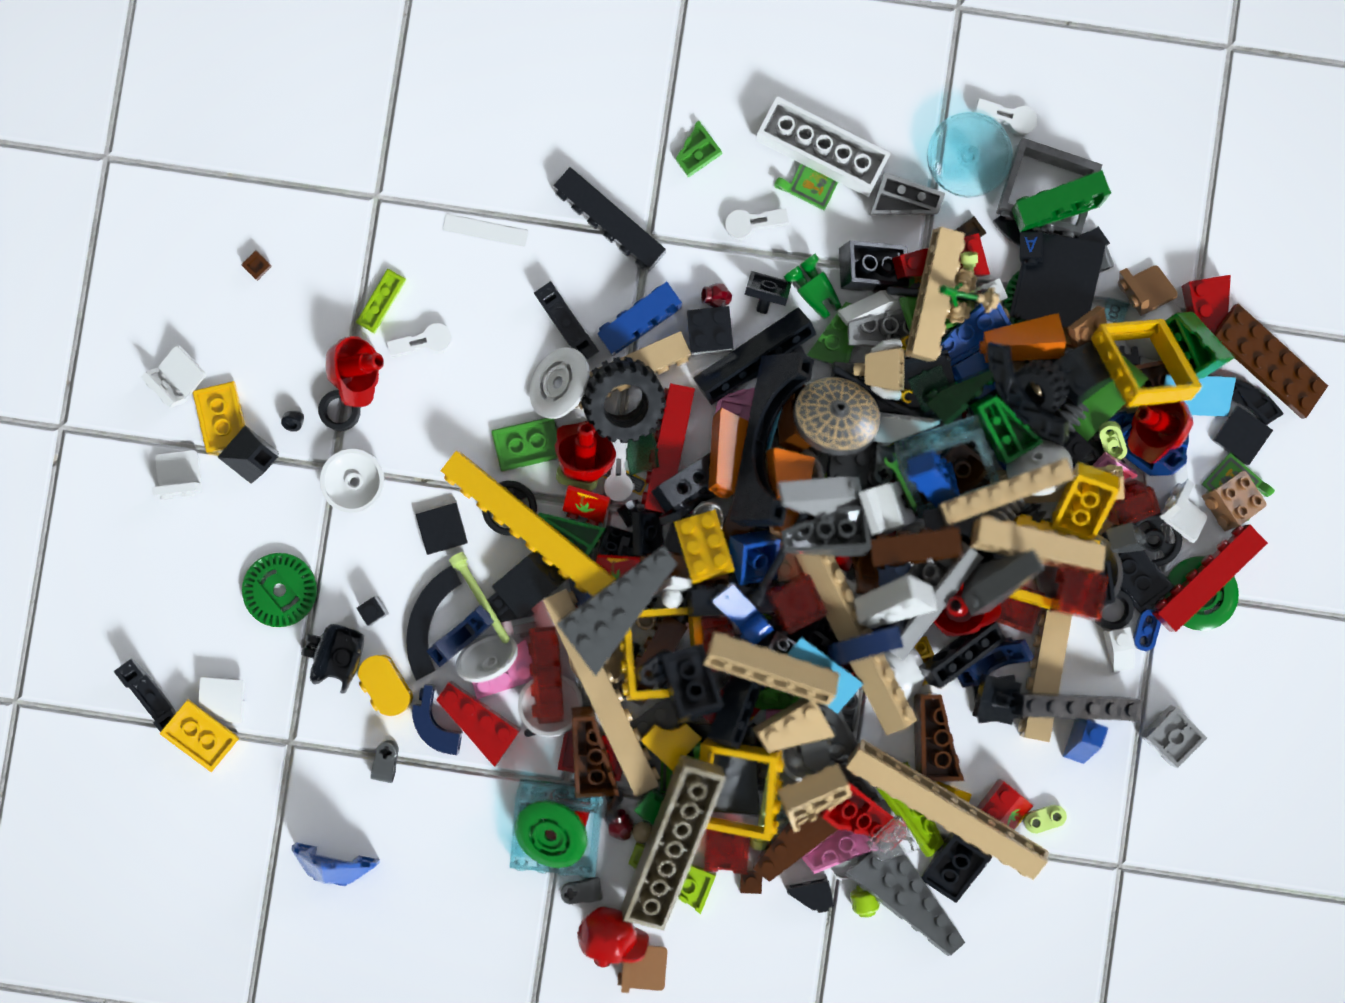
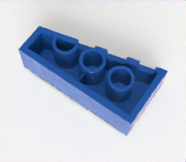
(639, 319)

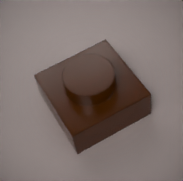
(256, 265)
(751, 883)

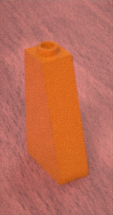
(1029, 339)
(726, 452)
(786, 467)

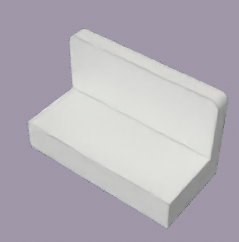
(881, 508)

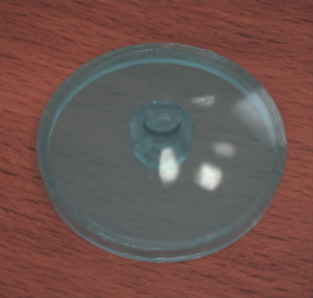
(969, 154)

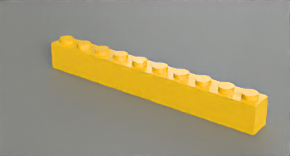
(526, 524)

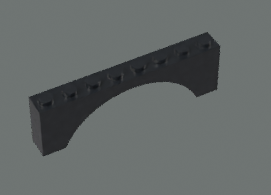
(776, 382)

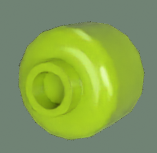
(863, 902)

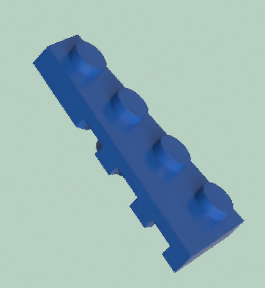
(966, 336)

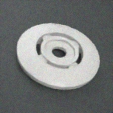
(570, 393)

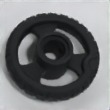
(520, 491)
(1170, 550)

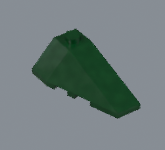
(952, 399)

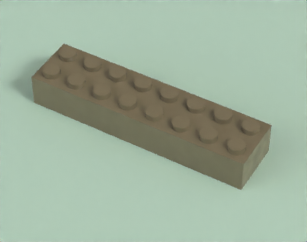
(672, 843)

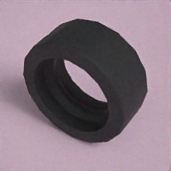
(322, 411)
(1125, 619)

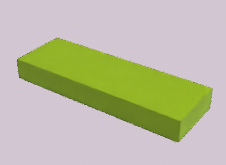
(381, 301)

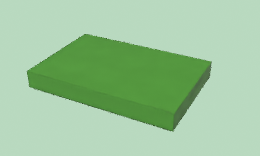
(525, 443)

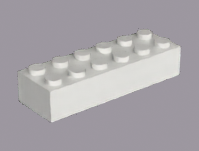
(822, 146)

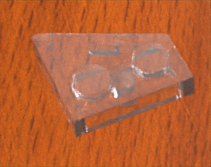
(893, 840)

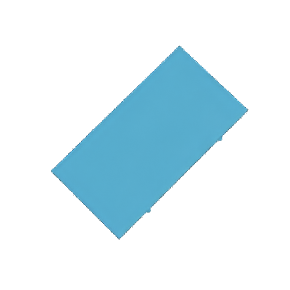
(1212, 398)
(847, 684)

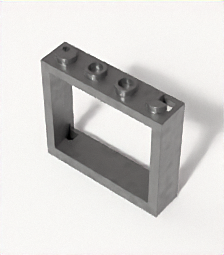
(1054, 157)

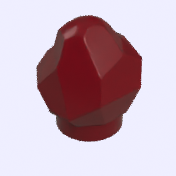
(716, 295)
(622, 827)

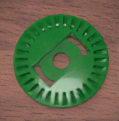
(1227, 596)
(262, 601)
(569, 828)

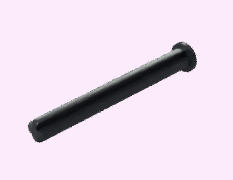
(612, 807)

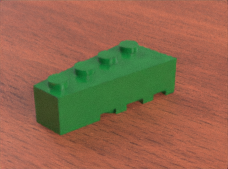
(1062, 201)

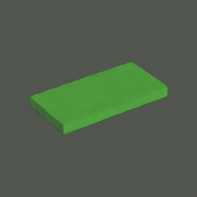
(1105, 404)

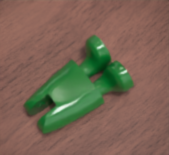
(816, 289)

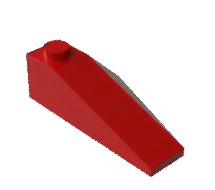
(857, 814)

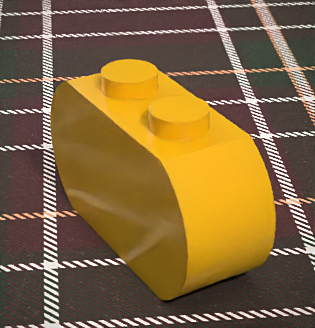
(384, 685)

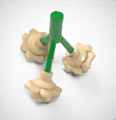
(966, 282)

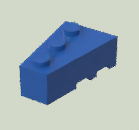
(933, 477)

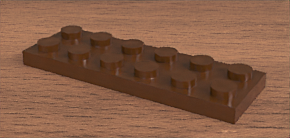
(1270, 361)

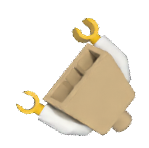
(885, 369)

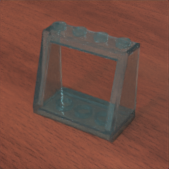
(941, 439)
(562, 793)

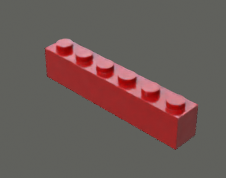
(670, 440)
(1209, 577)

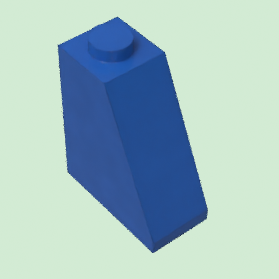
(1085, 740)

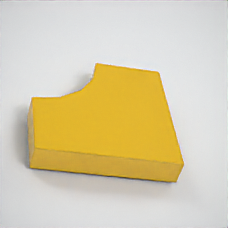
(670, 744)

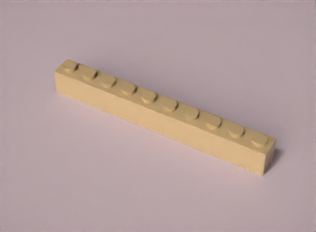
(874, 671)
(607, 706)
(947, 810)

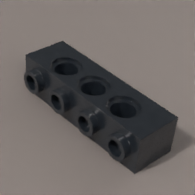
(667, 492)
(961, 655)

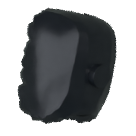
(337, 655)

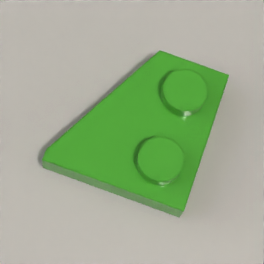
(697, 151)

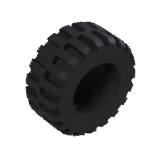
(630, 424)

